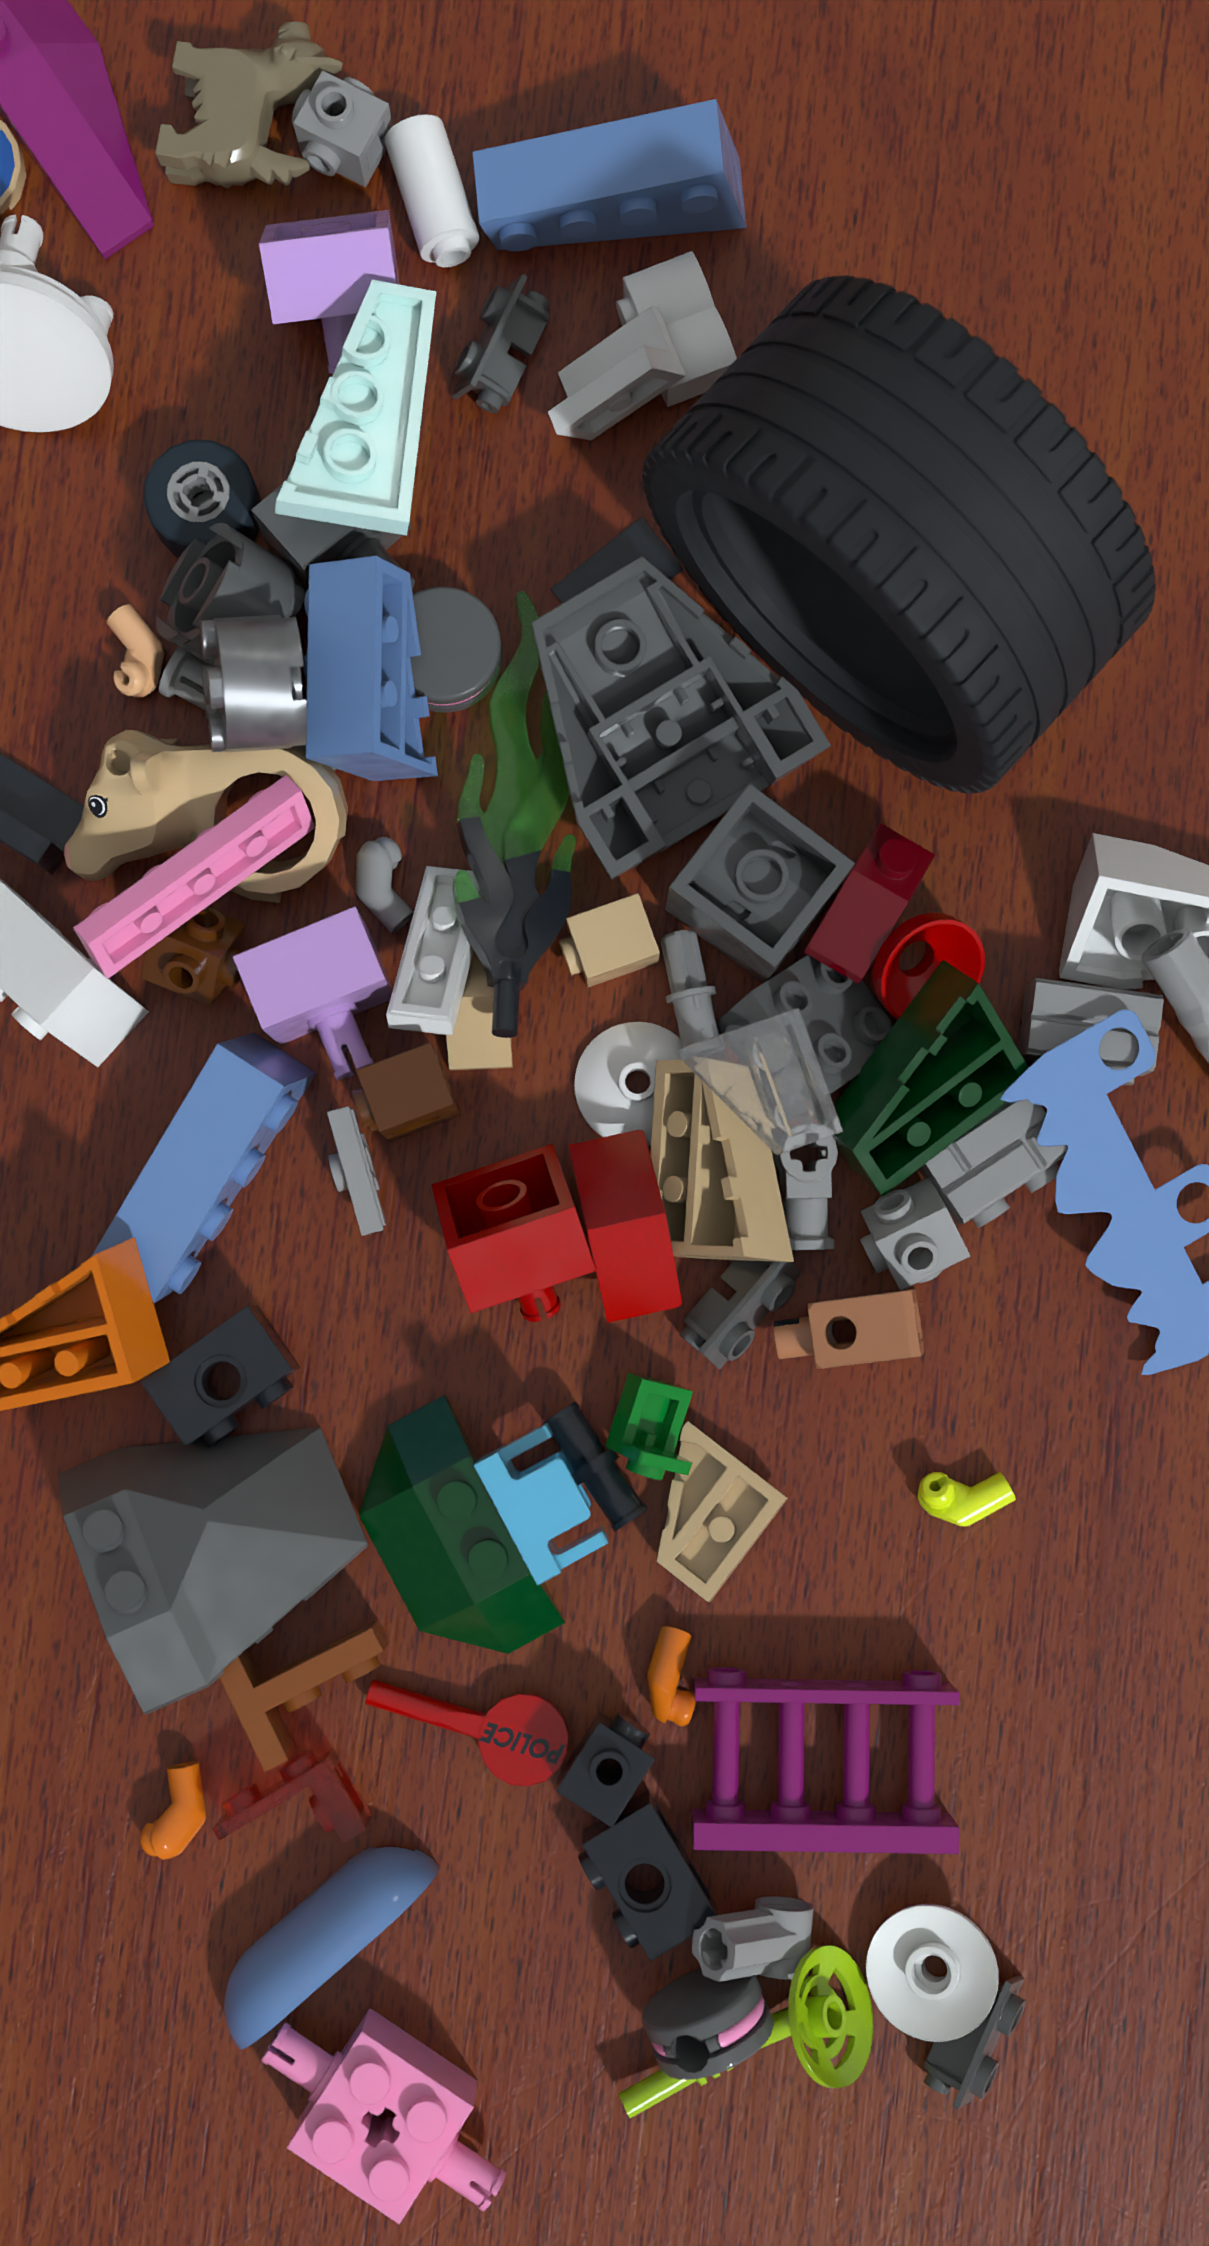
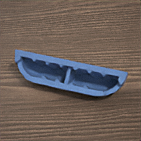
(321, 1937)

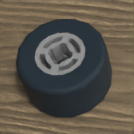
(194, 468)

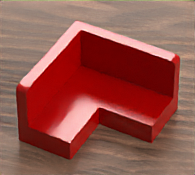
(626, 1225)

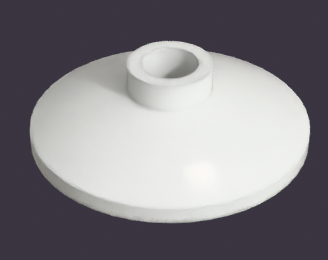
(602, 1075)
(915, 1999)

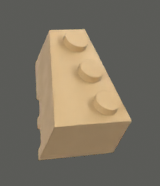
(713, 1174)

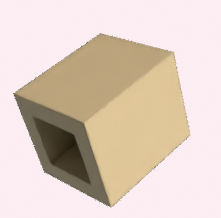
(609, 941)

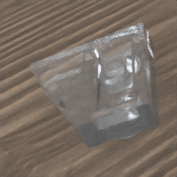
(769, 1080)

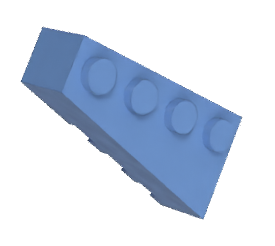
(613, 181)
(207, 1158)

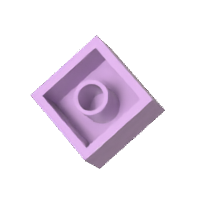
(326, 269)
(318, 983)

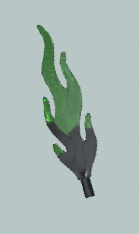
(504, 844)

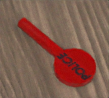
(519, 1737)

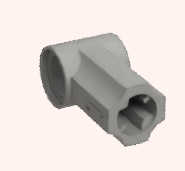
(755, 1941)

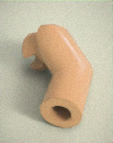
(143, 654)

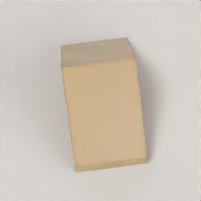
(472, 1042)

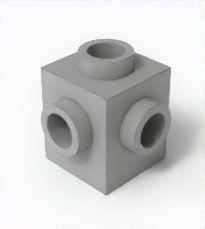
(341, 127)
(912, 1235)

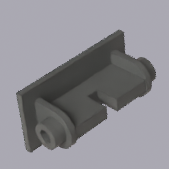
(510, 322)
(726, 1328)
(968, 2060)

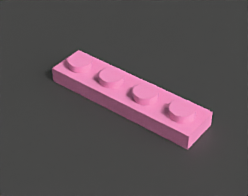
(195, 876)

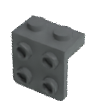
(837, 1012)

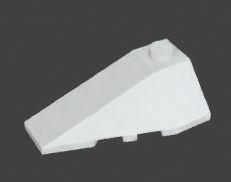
(1124, 903)

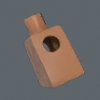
(884, 1322)

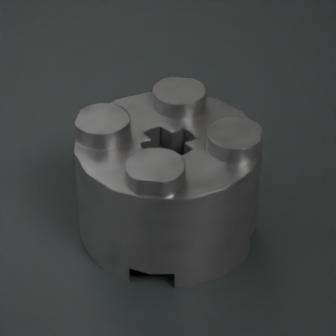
(254, 683)

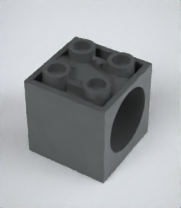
(757, 884)

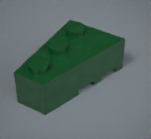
(926, 1081)

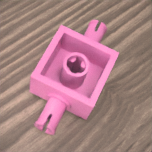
(390, 2157)

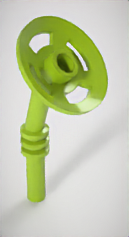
(806, 2021)

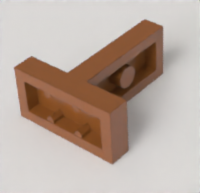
(294, 1685)

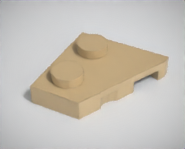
(713, 1514)

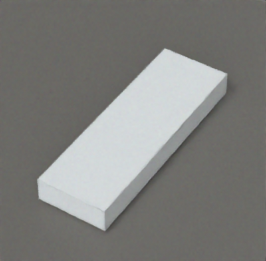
(433, 960)

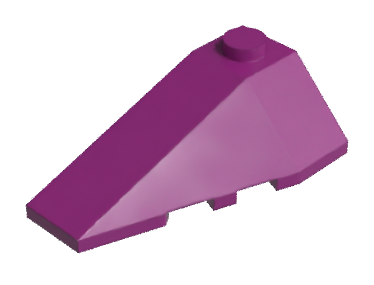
(69, 120)

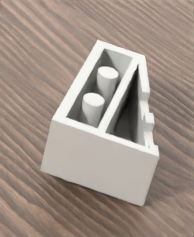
(59, 985)

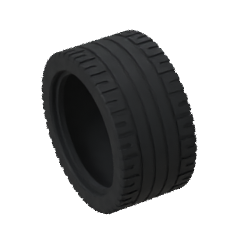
(903, 530)

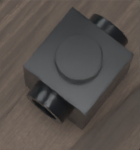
(607, 1789)

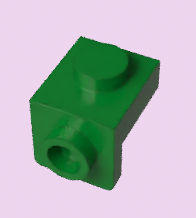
(649, 1426)

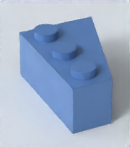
(361, 671)

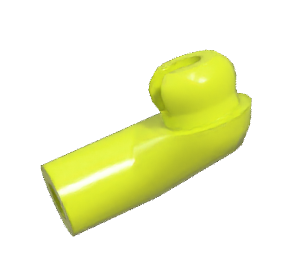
(961, 1503)

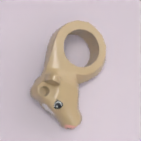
(164, 795)

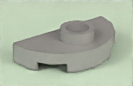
(354, 1170)

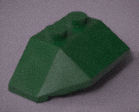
(448, 1538)

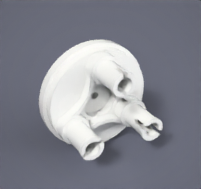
(51, 341)

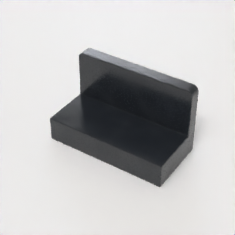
(35, 816)

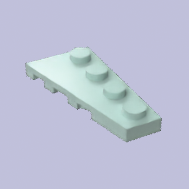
(365, 435)

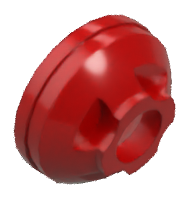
(945, 940)

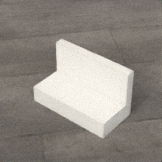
(617, 377)

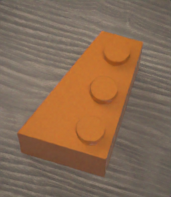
(82, 1332)

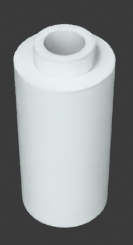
(432, 190)

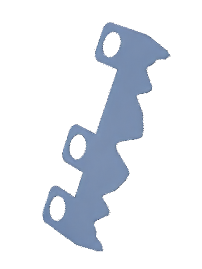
(1105, 1174)

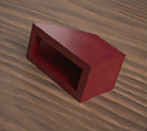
(869, 903)

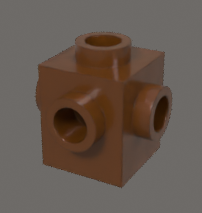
(197, 957)

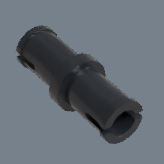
(595, 1466)

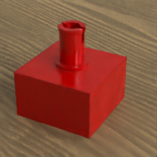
(513, 1232)

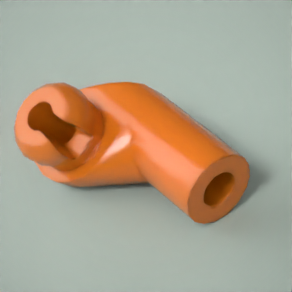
(664, 1675)
(184, 1816)

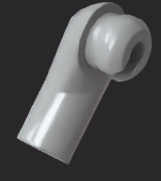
(373, 883)

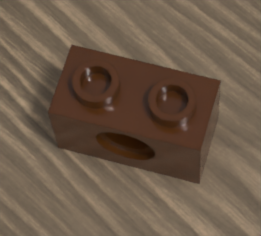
(405, 1094)

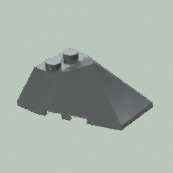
(661, 715)
(205, 1548)

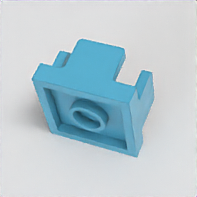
(539, 1504)

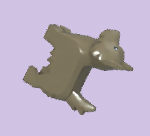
(235, 108)

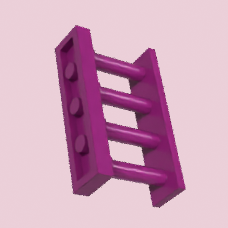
(855, 1822)

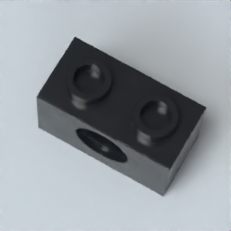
(184, 1385)
(654, 1917)

